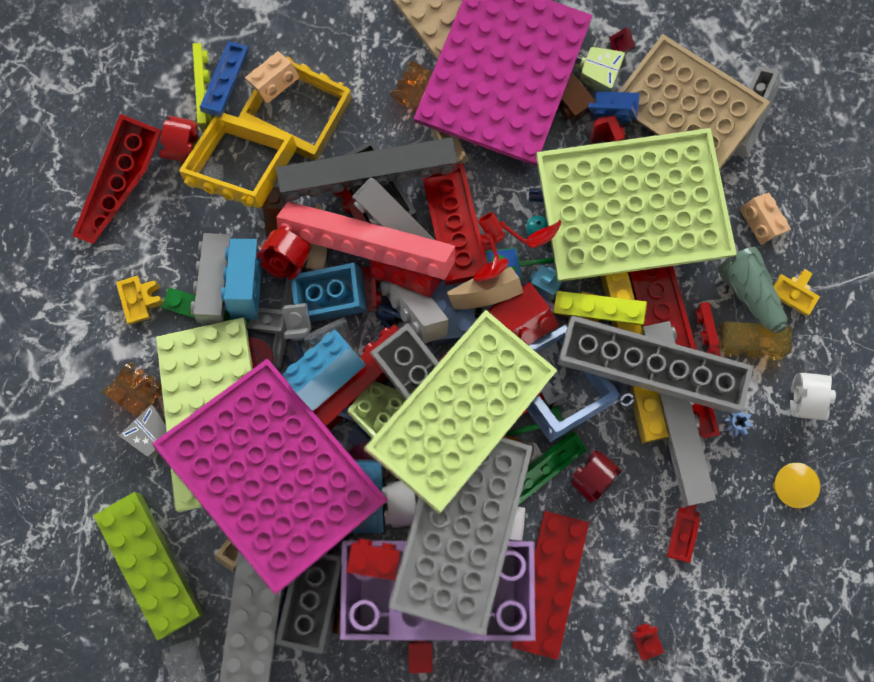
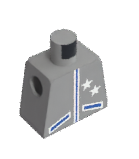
(145, 431)

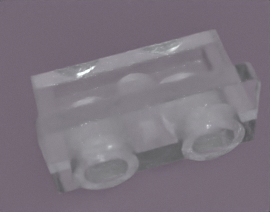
(184, 662)

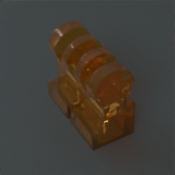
(410, 95)
(123, 391)

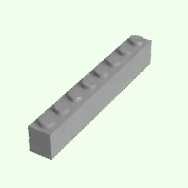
(684, 440)

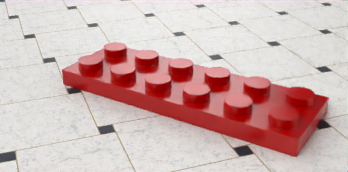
(455, 222)
(555, 575)

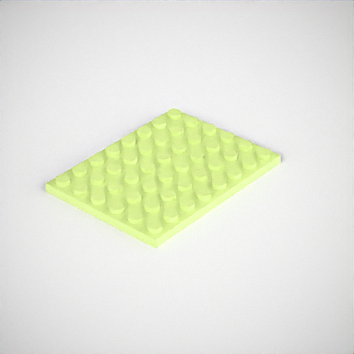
(635, 204)

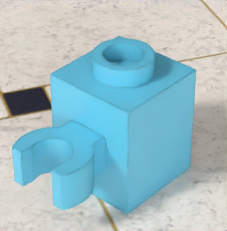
(545, 282)

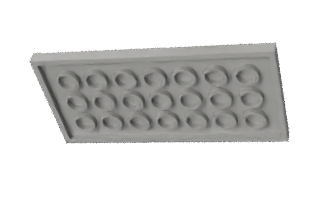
(458, 554)

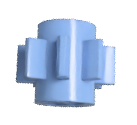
(741, 427)

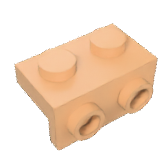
(272, 76)
(764, 218)

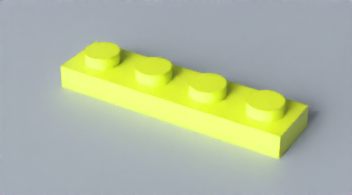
(202, 77)
(600, 307)

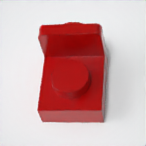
(647, 641)

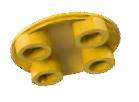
(797, 485)

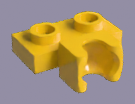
(137, 298)

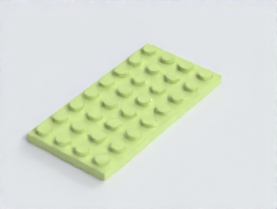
(196, 369)
(460, 411)

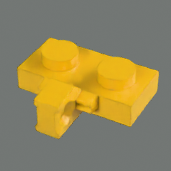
(796, 292)

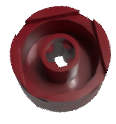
(595, 477)

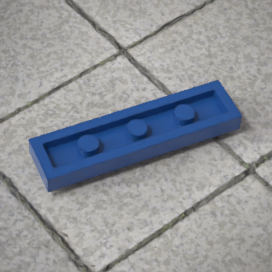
(224, 79)

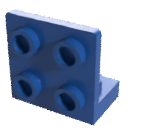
(621, 104)

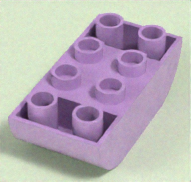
(367, 599)

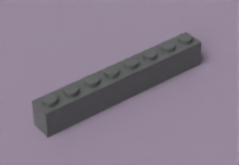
(354, 170)

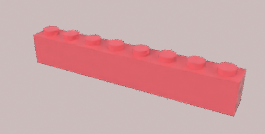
(368, 240)

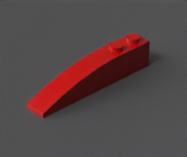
(118, 174)
(525, 315)

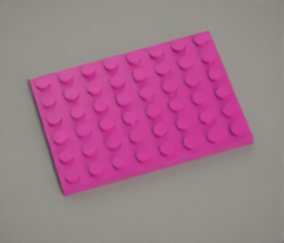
(504, 74)
(270, 475)

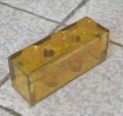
(754, 340)

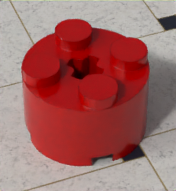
(178, 138)
(284, 253)

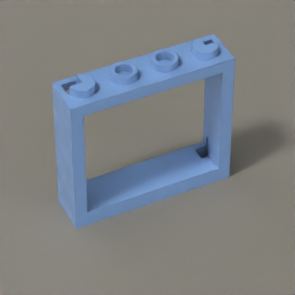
(542, 414)

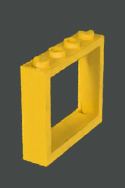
(321, 82)
(247, 130)

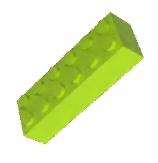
(148, 565)

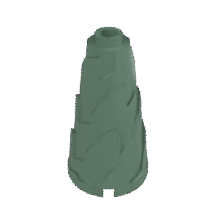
(754, 287)

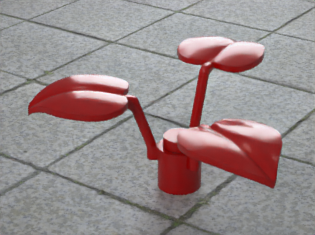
(494, 235)

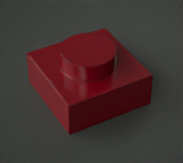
(622, 41)

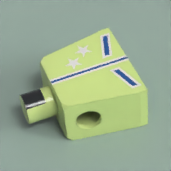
(599, 68)

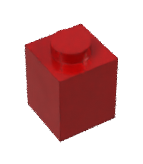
(420, 656)

